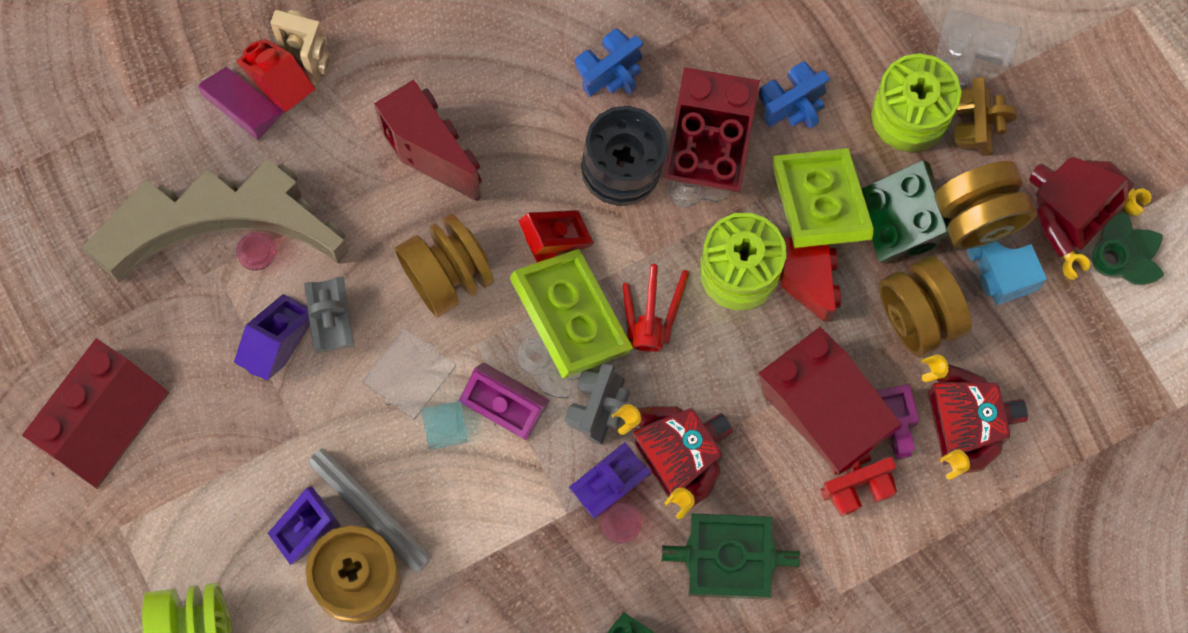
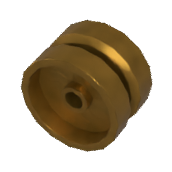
(985, 205)
(925, 306)
(340, 554)

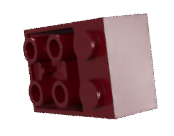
(711, 129)
(425, 141)

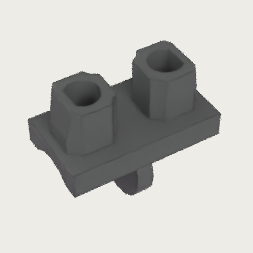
(329, 315)
(605, 399)

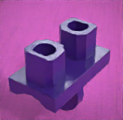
(609, 480)

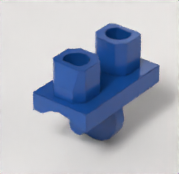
(616, 69)
(797, 101)

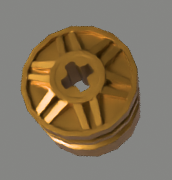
(444, 265)

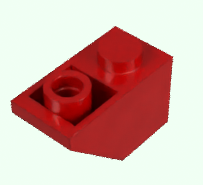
(275, 74)
(809, 278)

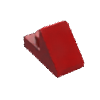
(554, 233)

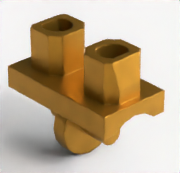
(979, 133)

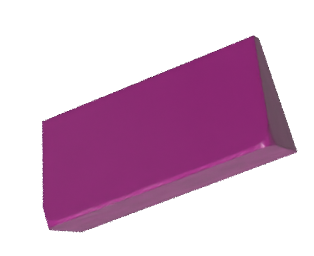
(240, 102)
(503, 400)

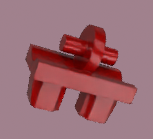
(877, 477)

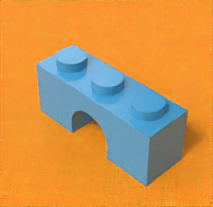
(1007, 271)

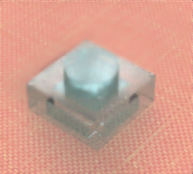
(444, 425)

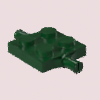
(730, 556)

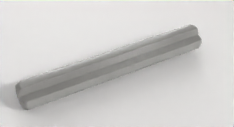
(370, 510)

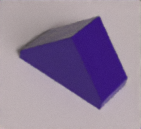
(302, 526)

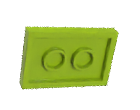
(822, 198)
(570, 313)

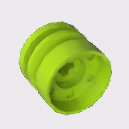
(912, 122)
(739, 282)
(165, 614)

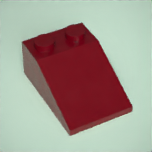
(828, 400)

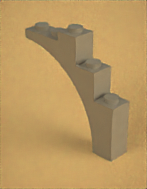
(157, 218)

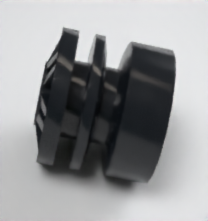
(626, 136)

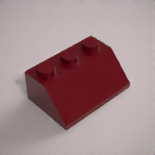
(95, 413)

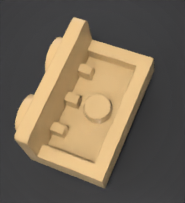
(303, 40)

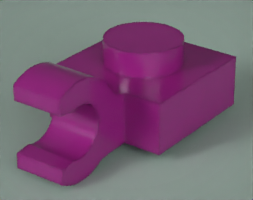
(902, 404)

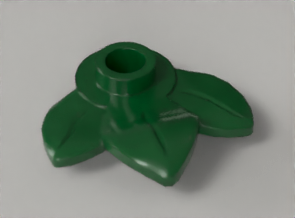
(1132, 252)

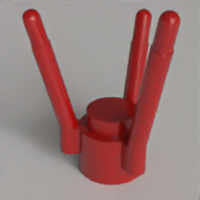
(648, 333)

